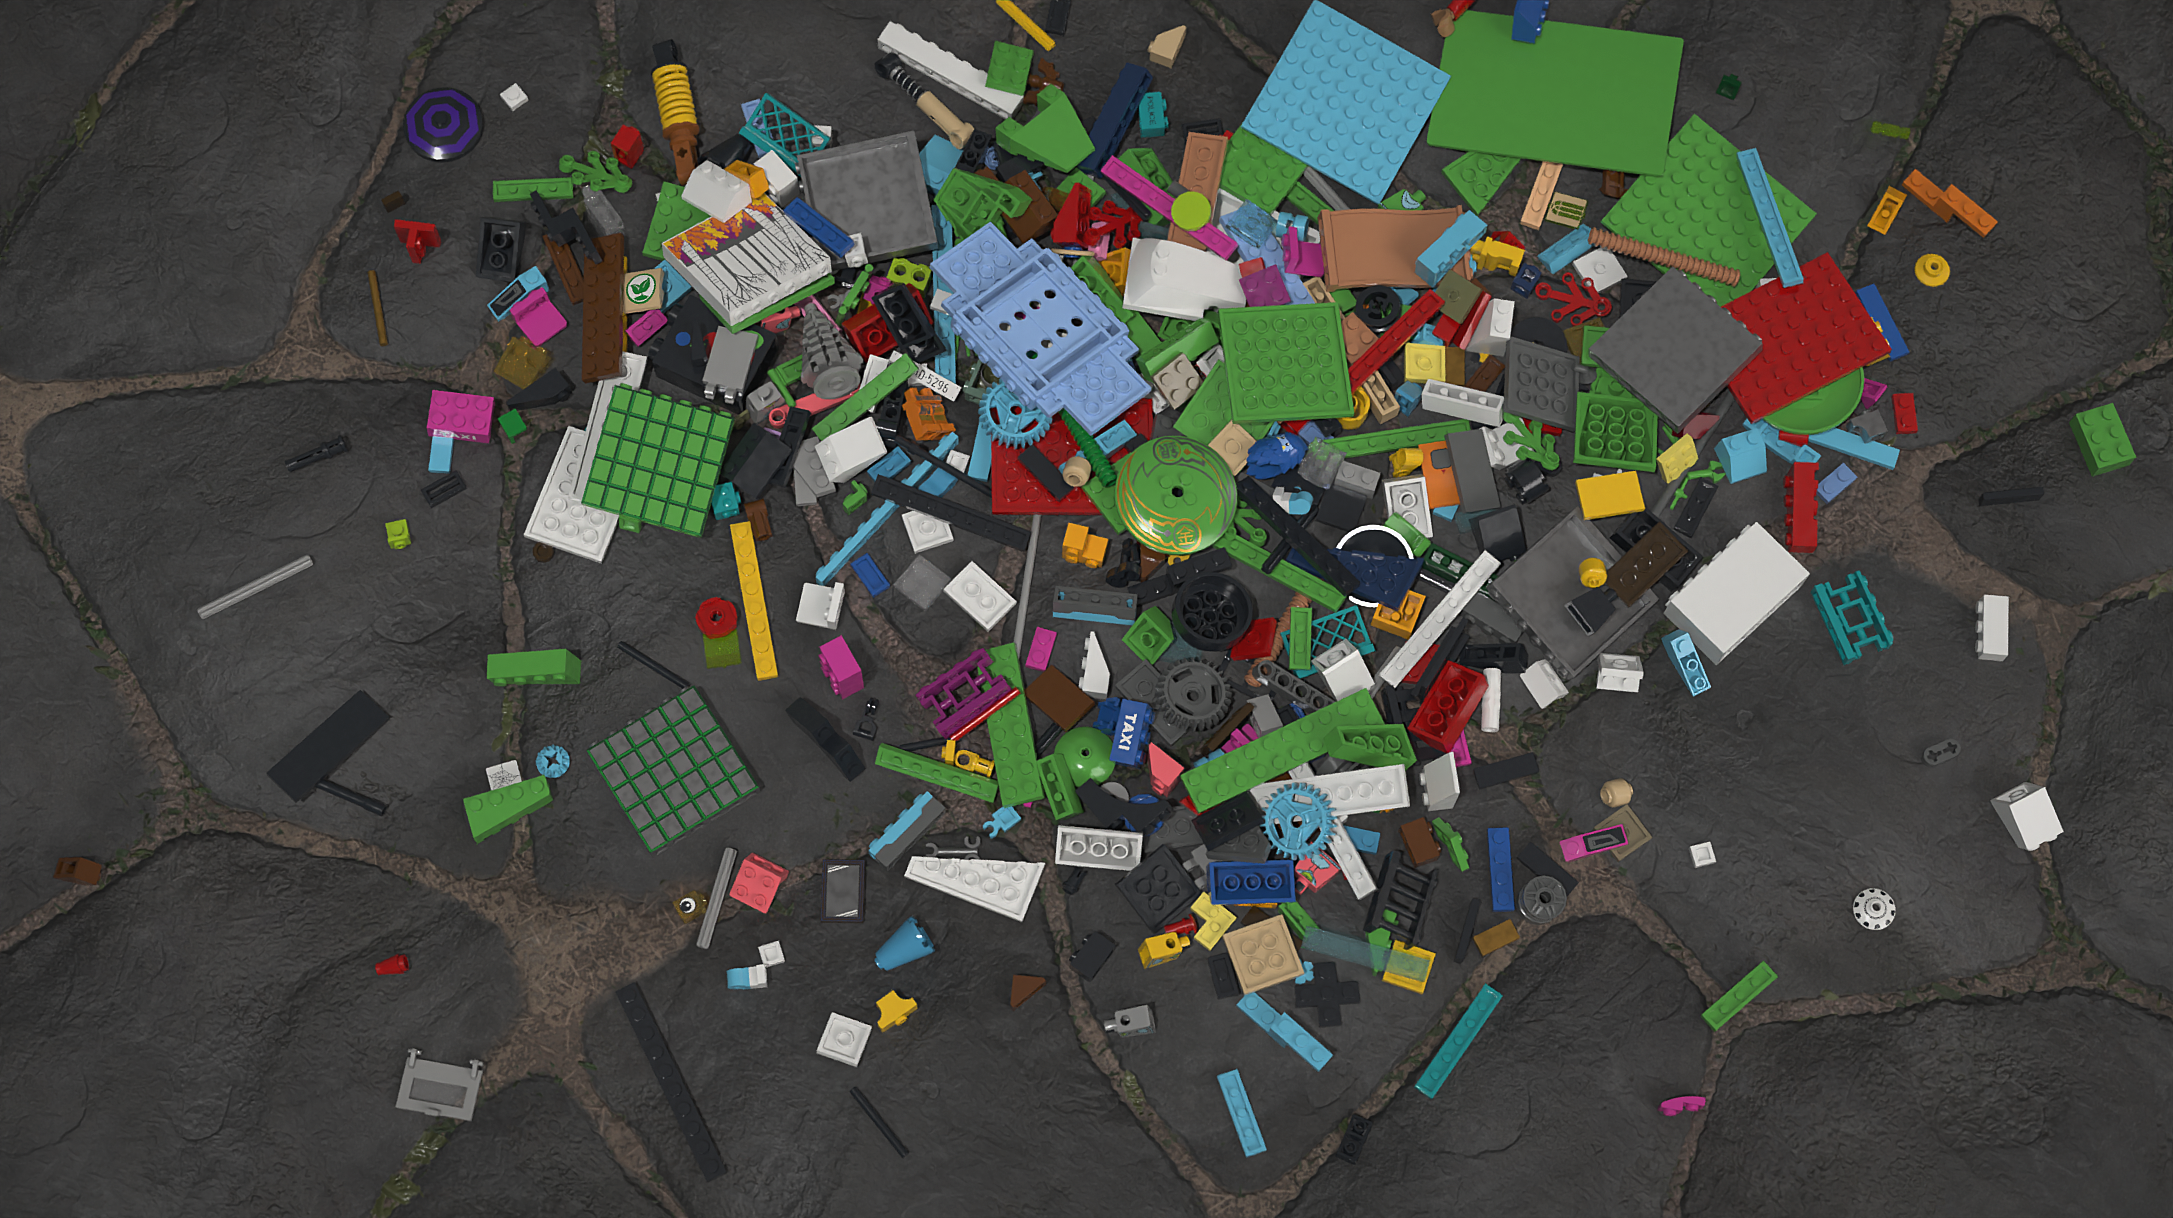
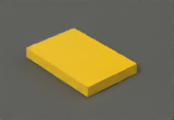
(1609, 495)

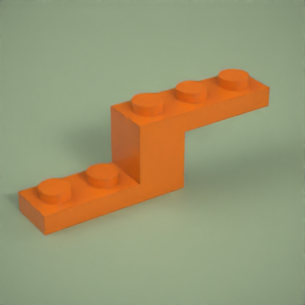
(1949, 203)

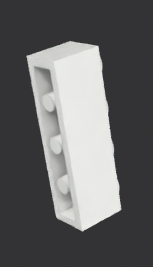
(1463, 402)

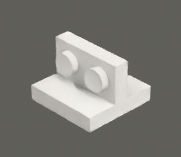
(1619, 672)

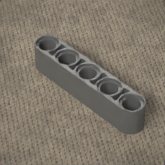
(1291, 683)

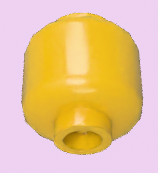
(1592, 572)

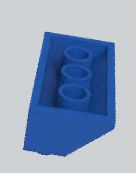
(1527, 19)
(1250, 882)

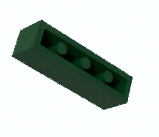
(1450, 566)

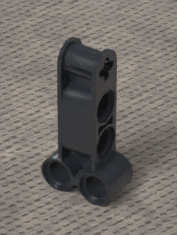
(889, 427)

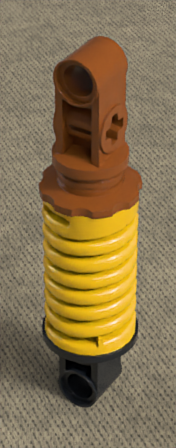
(676, 107)

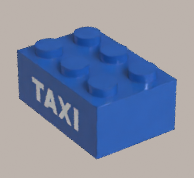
(1132, 734)

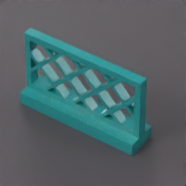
(765, 141)
(1363, 648)

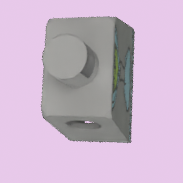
(763, 401)
(1140, 1023)

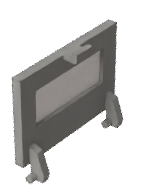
(439, 1088)

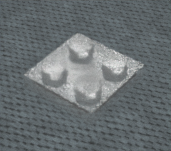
(922, 583)

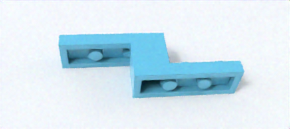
(1284, 1030)

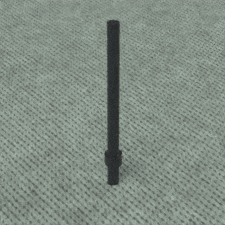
(913, 448)

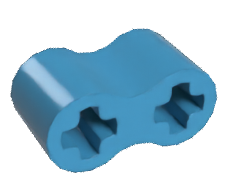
(938, 483)

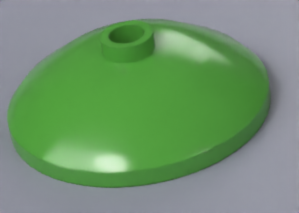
(1096, 764)

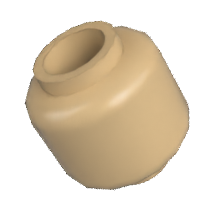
(1076, 471)
(1616, 792)

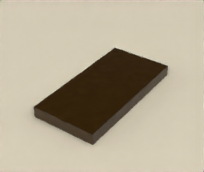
(1644, 564)

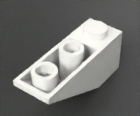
(1096, 676)

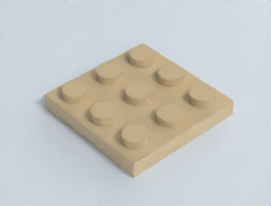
(1263, 954)

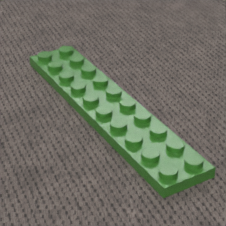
(1275, 752)

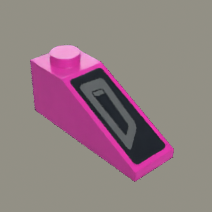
(1593, 843)

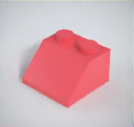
(1163, 771)

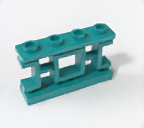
(1836, 621)

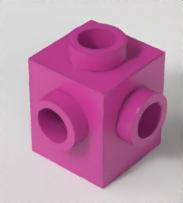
(876, 285)

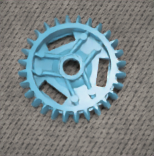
(1010, 425)
(1312, 817)

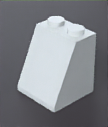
(1493, 329)
(1343, 670)
(2028, 815)

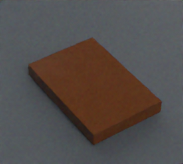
(1058, 698)

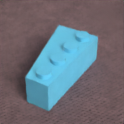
(1449, 248)

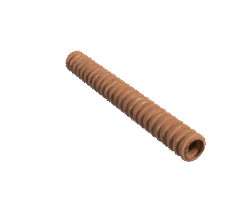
(1664, 256)
(1284, 624)

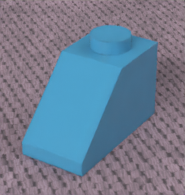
(1408, 397)

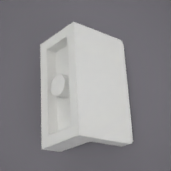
(1543, 683)

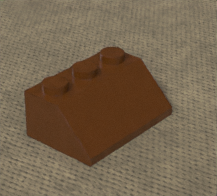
(1038, 216)

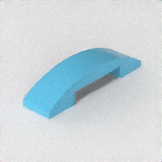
(1785, 450)

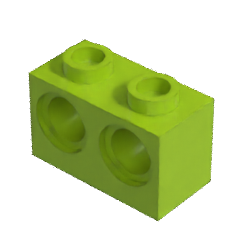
(911, 272)

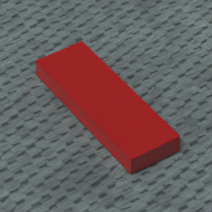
(1471, 321)

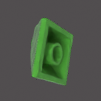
(1149, 635)

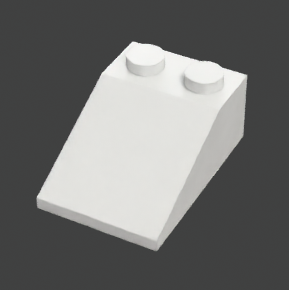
(850, 450)
(1409, 499)
(1440, 783)

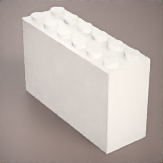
(1735, 592)

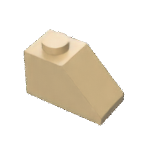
(1167, 46)

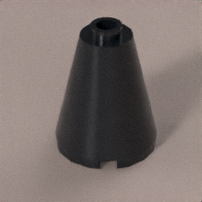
(727, 152)

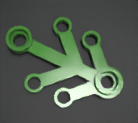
(617, 181)
(1546, 456)
(1257, 535)

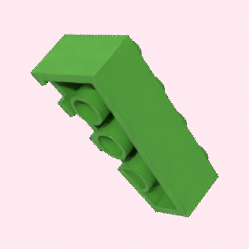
(534, 667)

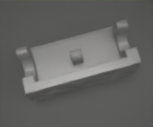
(1264, 716)

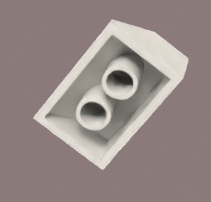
(716, 191)

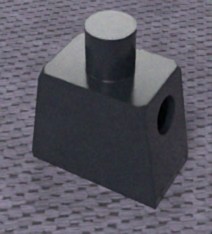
(1592, 609)

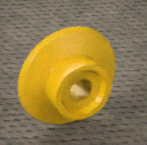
(1929, 276)

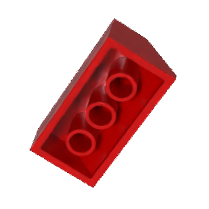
(1448, 706)

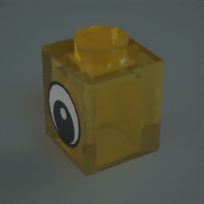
(690, 906)

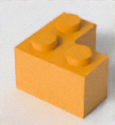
(1083, 547)
(1400, 622)

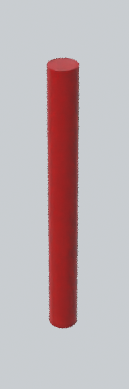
(985, 714)

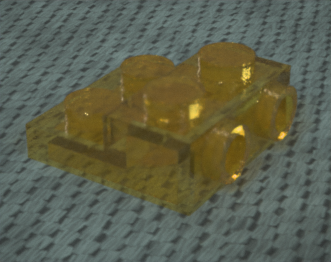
(522, 362)

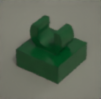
(1729, 86)

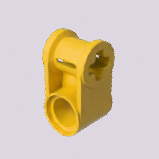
(1405, 461)

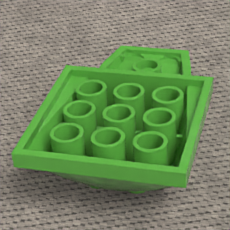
(1614, 427)

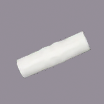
(1491, 700)

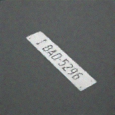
(931, 379)

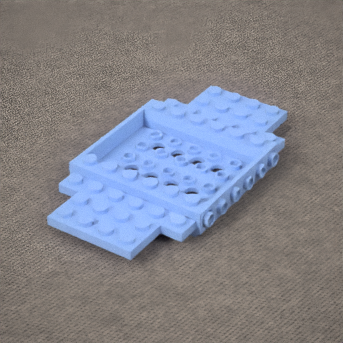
(1080, 371)

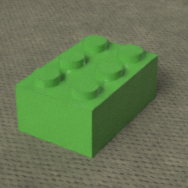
(2102, 439)

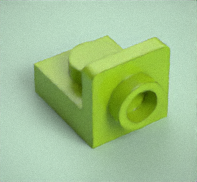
(398, 534)

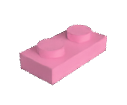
(1102, 246)

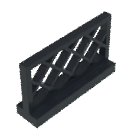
(1448, 650)

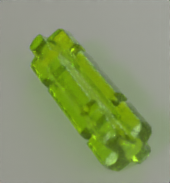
(1890, 130)

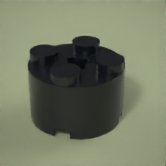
(1526, 480)

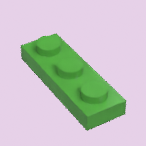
(1300, 638)

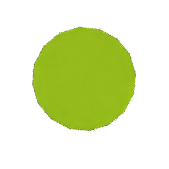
(1191, 211)

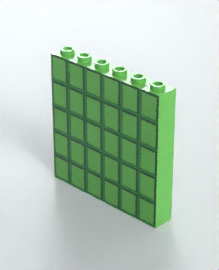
(658, 460)

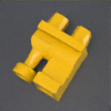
(1497, 255)

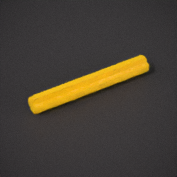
(1023, 20)

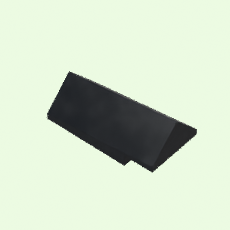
(908, 323)

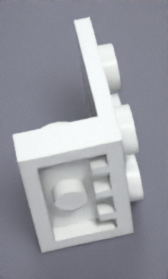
(1500, 453)
(820, 605)

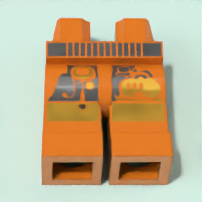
(926, 415)

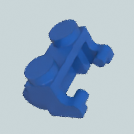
(1108, 716)

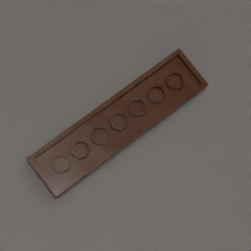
(603, 310)

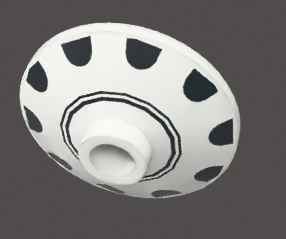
(1865, 913)

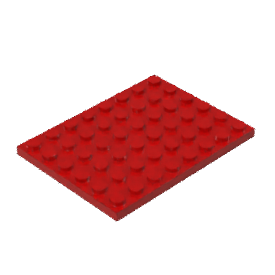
(1808, 338)
(1020, 493)

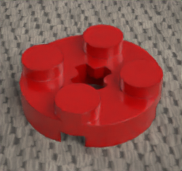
(719, 628)

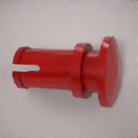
(1183, 926)

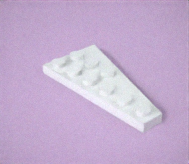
(986, 883)

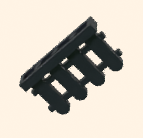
(1395, 716)

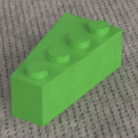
(1371, 744)
(505, 805)

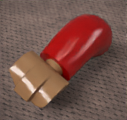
(1446, 16)

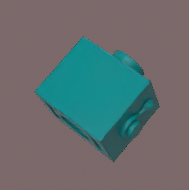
(725, 501)

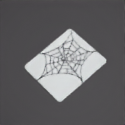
(503, 775)

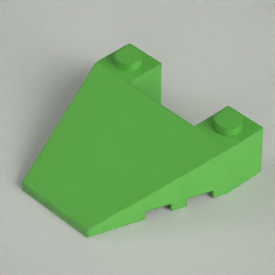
(1051, 136)
(974, 201)

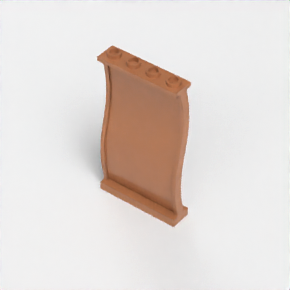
(1382, 246)

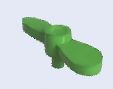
(1679, 492)

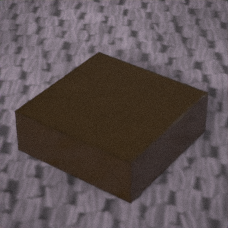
(393, 201)

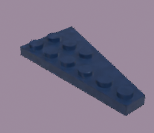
(1380, 576)

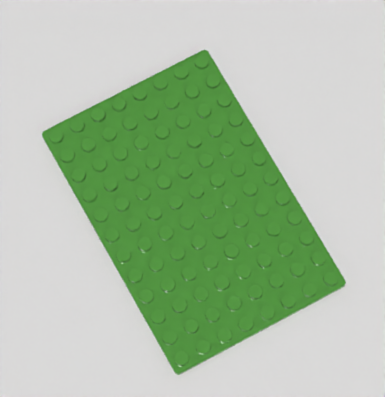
(1565, 99)

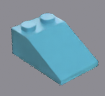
(937, 162)

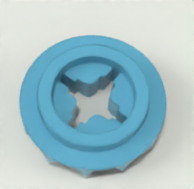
(554, 770)

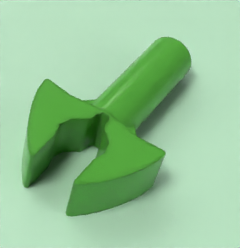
(1708, 472)

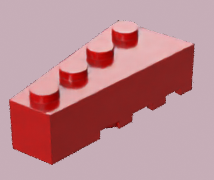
(1801, 507)

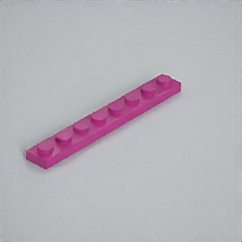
(1162, 203)

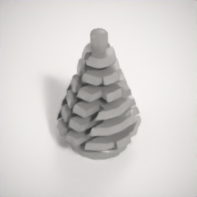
(827, 358)

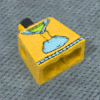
(1162, 949)

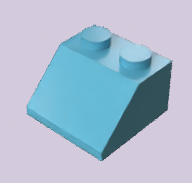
(1742, 455)

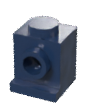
(1523, 287)

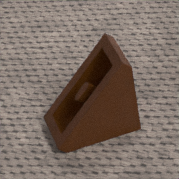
(1024, 988)

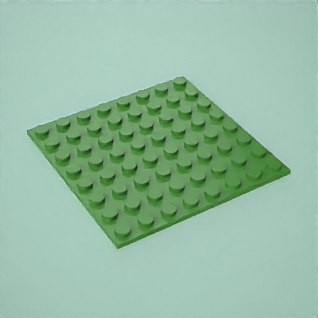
(1705, 211)

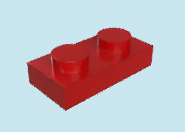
(1904, 413)

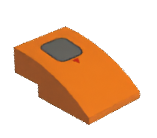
(1438, 475)

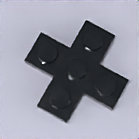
(1327, 994)

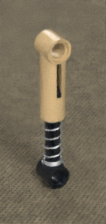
(958, 132)

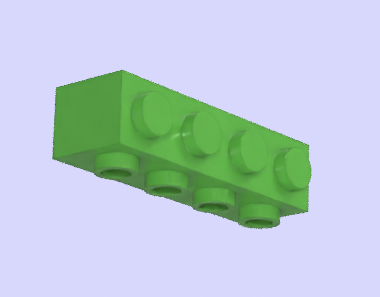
(1191, 341)

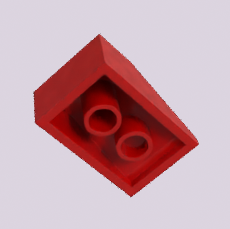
(1073, 218)

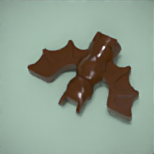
(1041, 83)

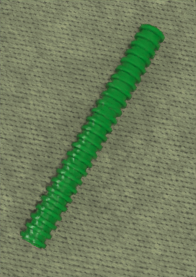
(1092, 451)

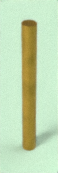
(377, 308)

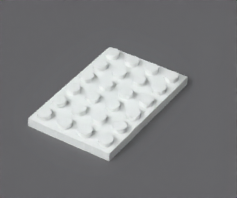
(567, 522)

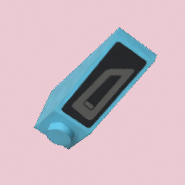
(517, 291)

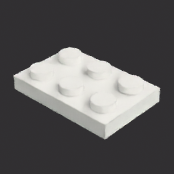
(979, 596)

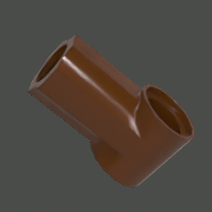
(757, 515)

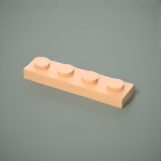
(1541, 194)

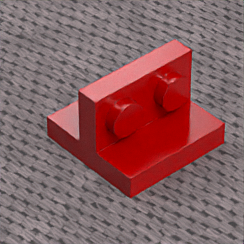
(417, 237)

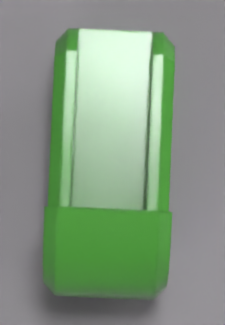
(1416, 540)

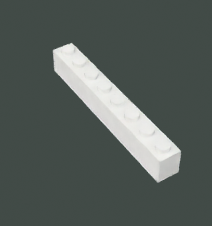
(948, 70)

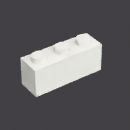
(1992, 627)

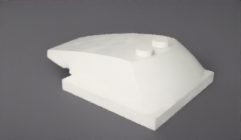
(1179, 280)

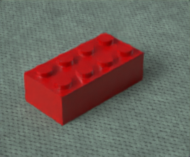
(869, 331)

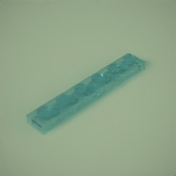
(1365, 954)

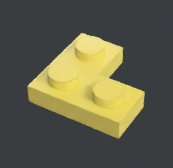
(1217, 921)

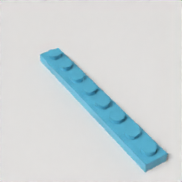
(1769, 218)

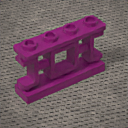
(972, 704)

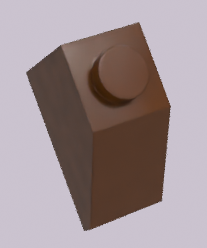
(1150, 562)
(78, 871)

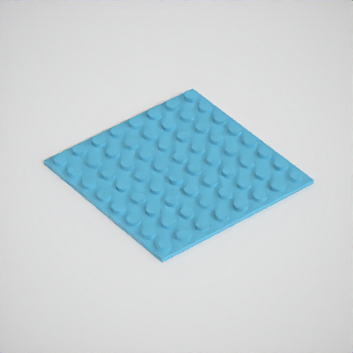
(1346, 101)

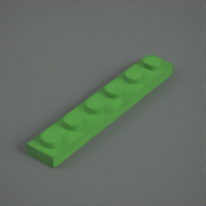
(867, 397)
(937, 772)

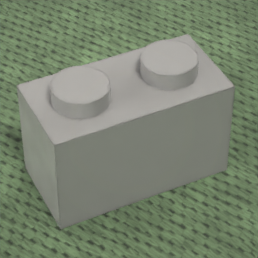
(1357, 479)

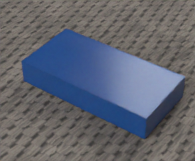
(870, 575)

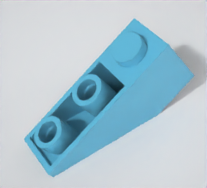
(1686, 661)

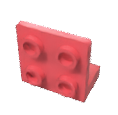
(758, 882)

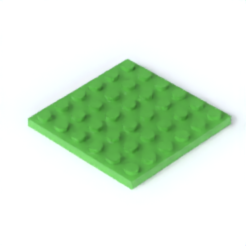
(1285, 363)

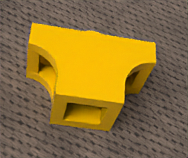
(894, 1010)

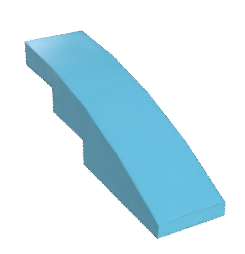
(1110, 441)

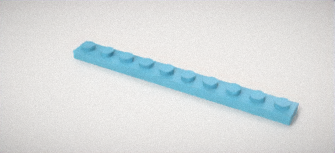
(945, 361)
(881, 514)

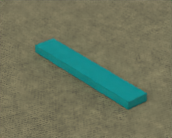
(1458, 1041)

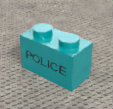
(1151, 115)

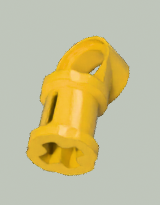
(976, 763)

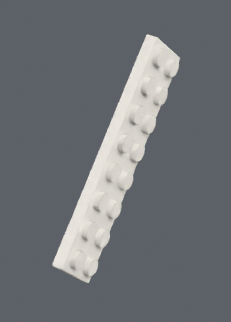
(632, 374)
(1349, 791)

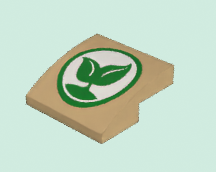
(643, 290)

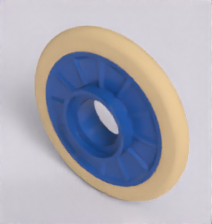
(1075, 252)

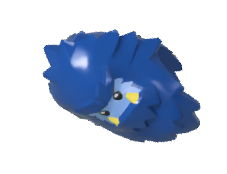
(1275, 455)

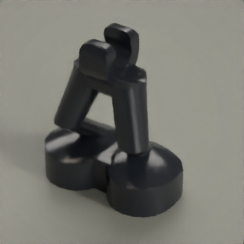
(1127, 569)

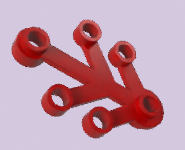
(1129, 217)
(1576, 300)

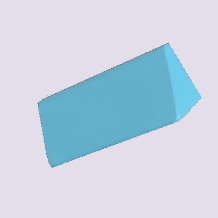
(1566, 249)

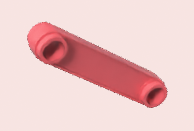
(811, 403)

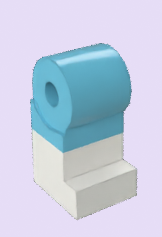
(1293, 502)
(747, 977)

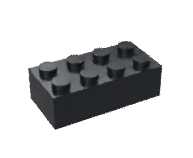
(1636, 526)

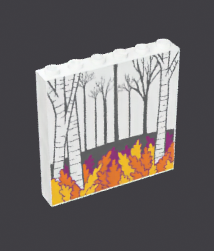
(747, 259)

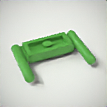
(851, 300)
(785, 375)

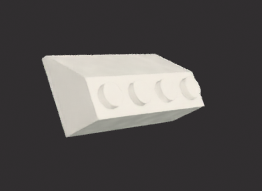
(1098, 848)

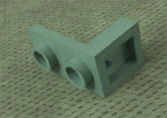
(971, 393)

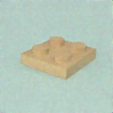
(1233, 446)

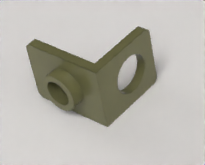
(740, 420)

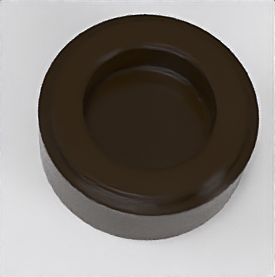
(543, 552)

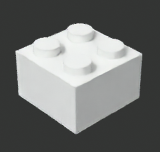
(781, 180)

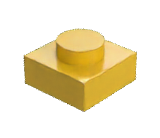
(948, 752)

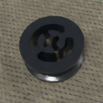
(1386, 301)

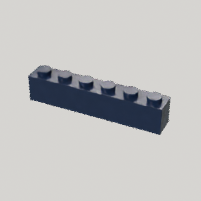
(1115, 117)

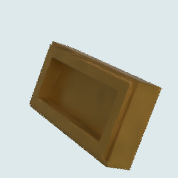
(1455, 366)
(1496, 938)

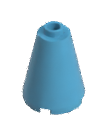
(904, 946)

